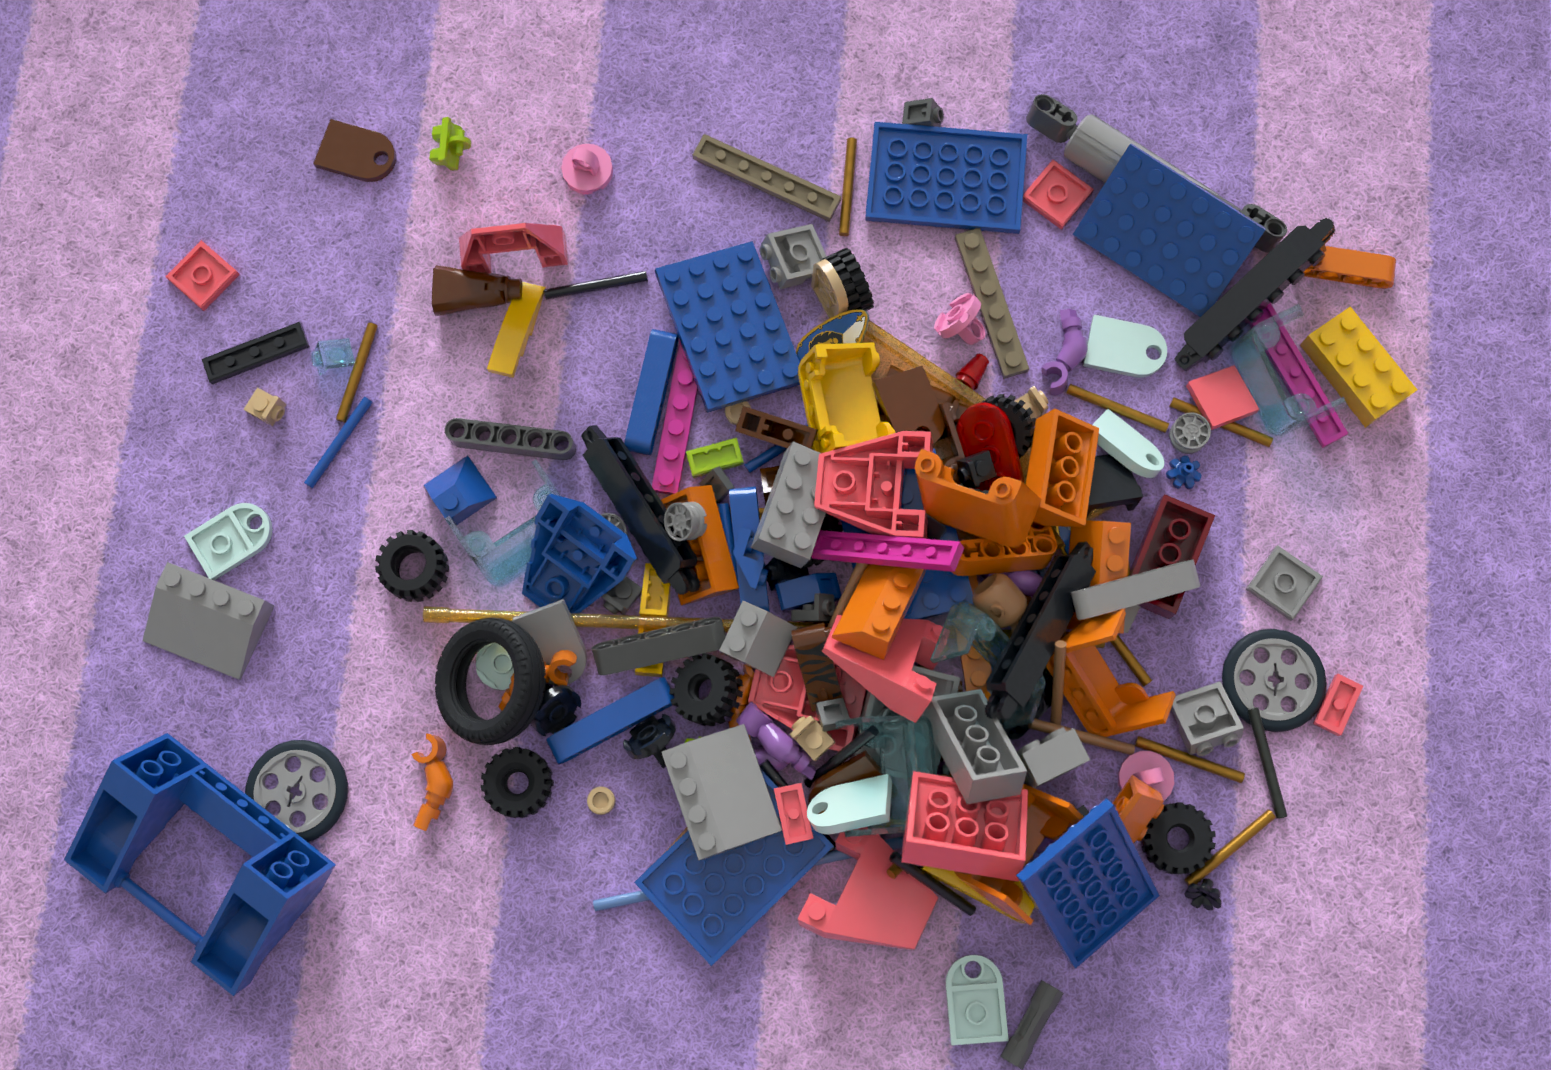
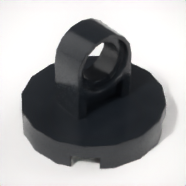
(556, 709)
(650, 738)

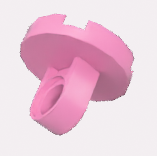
(587, 168)
(961, 320)
(1150, 769)

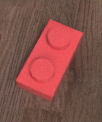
(1338, 704)
(793, 813)

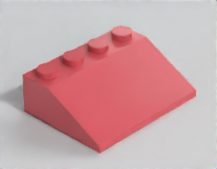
(964, 837)

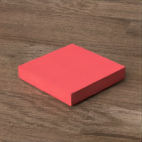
(1057, 194)
(202, 275)
(1222, 397)

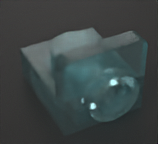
(332, 354)

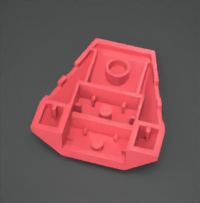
(787, 700)

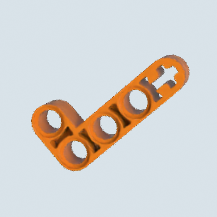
(1355, 268)
(1031, 555)

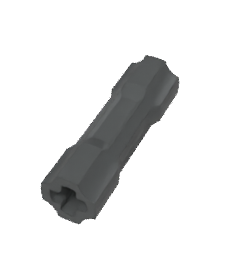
(1023, 1040)

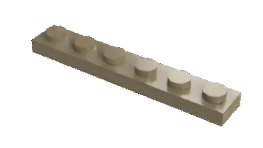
(766, 177)
(993, 303)

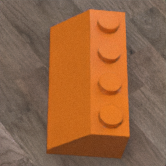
(1062, 468)
(712, 551)
(1110, 553)
(878, 608)
(1137, 806)

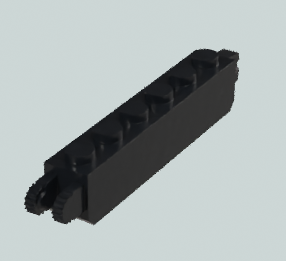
(1253, 292)
(640, 509)
(1037, 631)

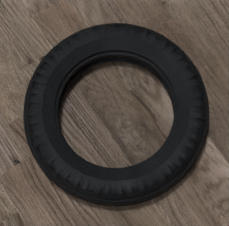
(527, 687)

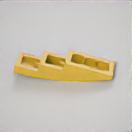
(515, 330)
(654, 602)

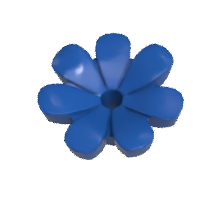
(1184, 472)

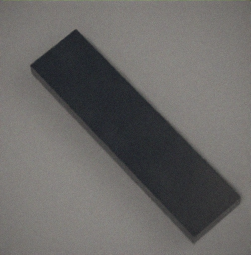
(255, 353)

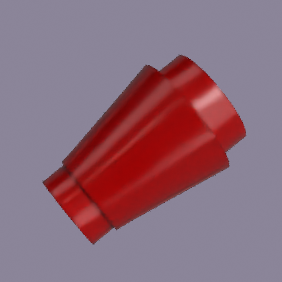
(973, 371)

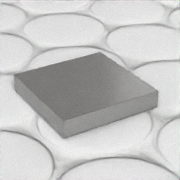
(1284, 583)

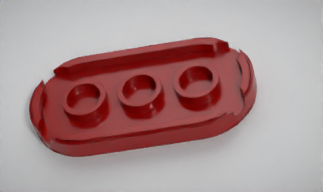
(989, 428)

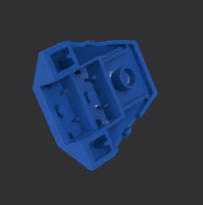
(574, 555)

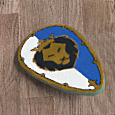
(842, 328)

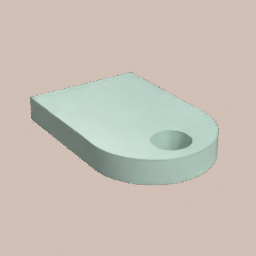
(1122, 347)
(1128, 445)
(229, 540)
(851, 805)
(975, 1003)

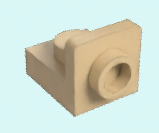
(1036, 401)
(265, 407)
(811, 737)

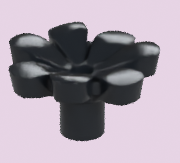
(1204, 895)

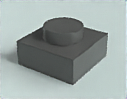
(719, 482)
(831, 711)

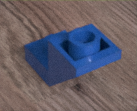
(752, 568)
(801, 590)

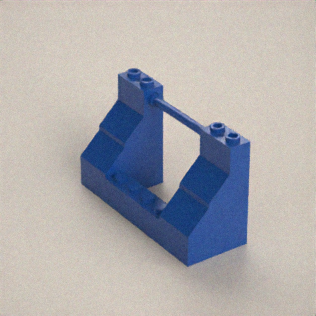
(270, 889)

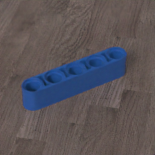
(651, 392)
(746, 514)
(610, 721)

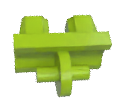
(451, 146)

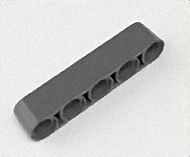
(501, 431)
(659, 646)

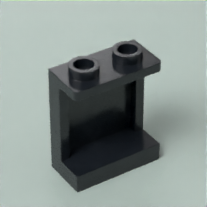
(1112, 485)

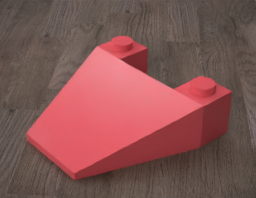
(479, 243)
(866, 484)
(893, 678)
(872, 904)

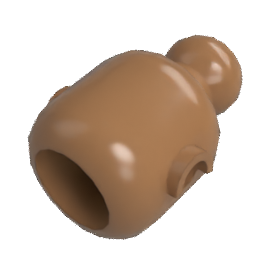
(1000, 600)

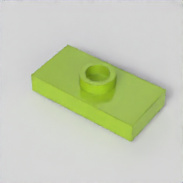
(722, 454)

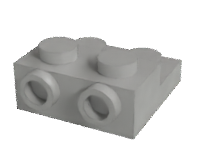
(792, 254)
(1206, 719)

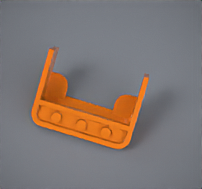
(1094, 692)
(1045, 818)

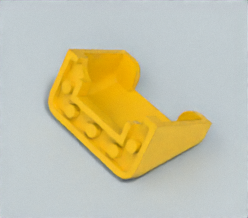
(841, 394)

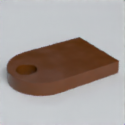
(354, 152)
(910, 402)
(855, 769)

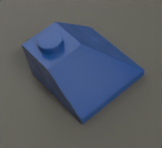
(460, 491)

